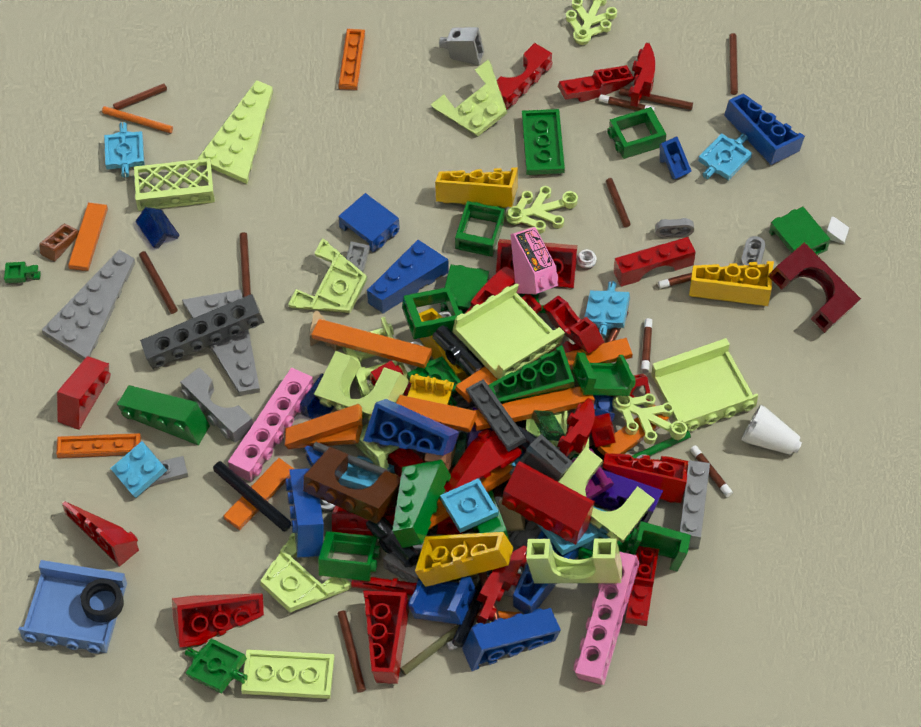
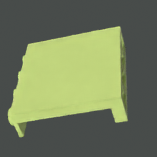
(506, 333)
(703, 385)

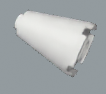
(771, 433)

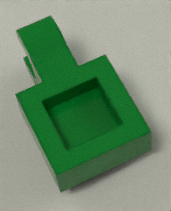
(18, 271)

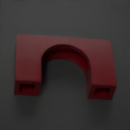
(808, 264)

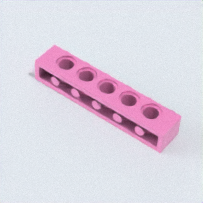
(248, 468)
(597, 670)

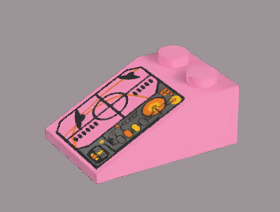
(532, 263)

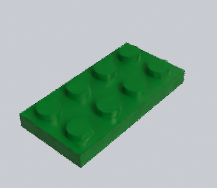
(543, 142)

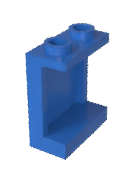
(370, 221)
(443, 601)

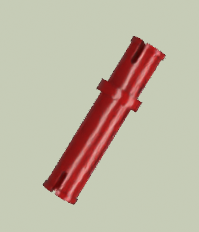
(387, 585)

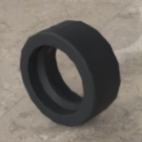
(98, 586)

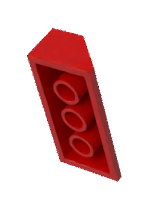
(562, 255)
(548, 503)

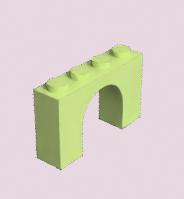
(337, 379)
(617, 522)
(548, 567)

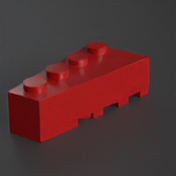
(386, 630)

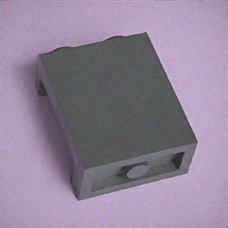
(545, 458)

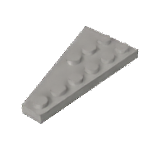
(87, 313)
(234, 352)

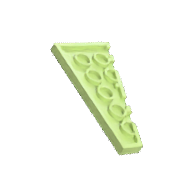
(238, 138)

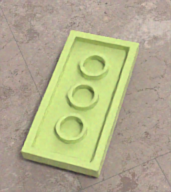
(288, 674)

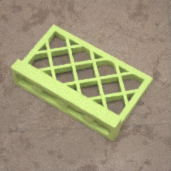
(174, 196)

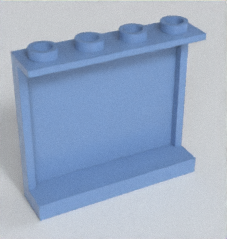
(57, 610)

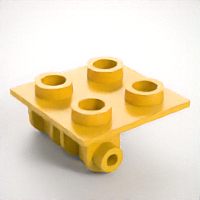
(430, 389)

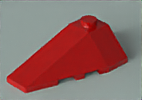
(479, 459)
(664, 474)
(108, 536)
(206, 616)

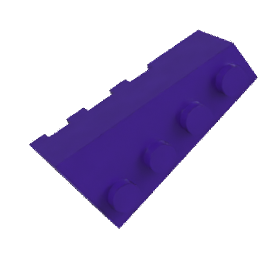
(621, 491)

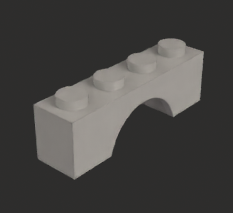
(232, 421)
(694, 501)

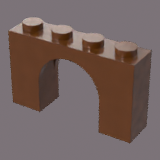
(367, 503)

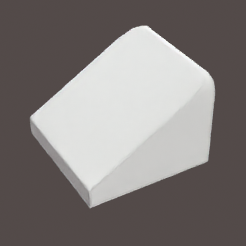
(837, 230)

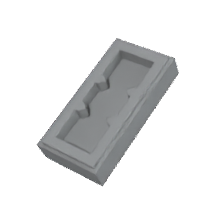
(358, 254)
(175, 470)

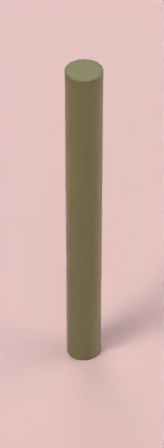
(421, 657)

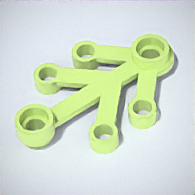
(583, 34)
(540, 210)
(628, 405)

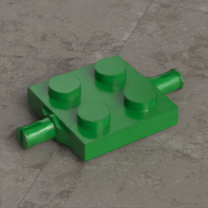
(442, 371)
(216, 665)

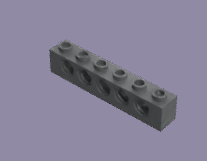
(191, 331)

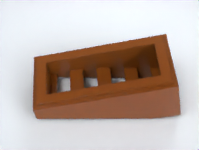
(50, 250)

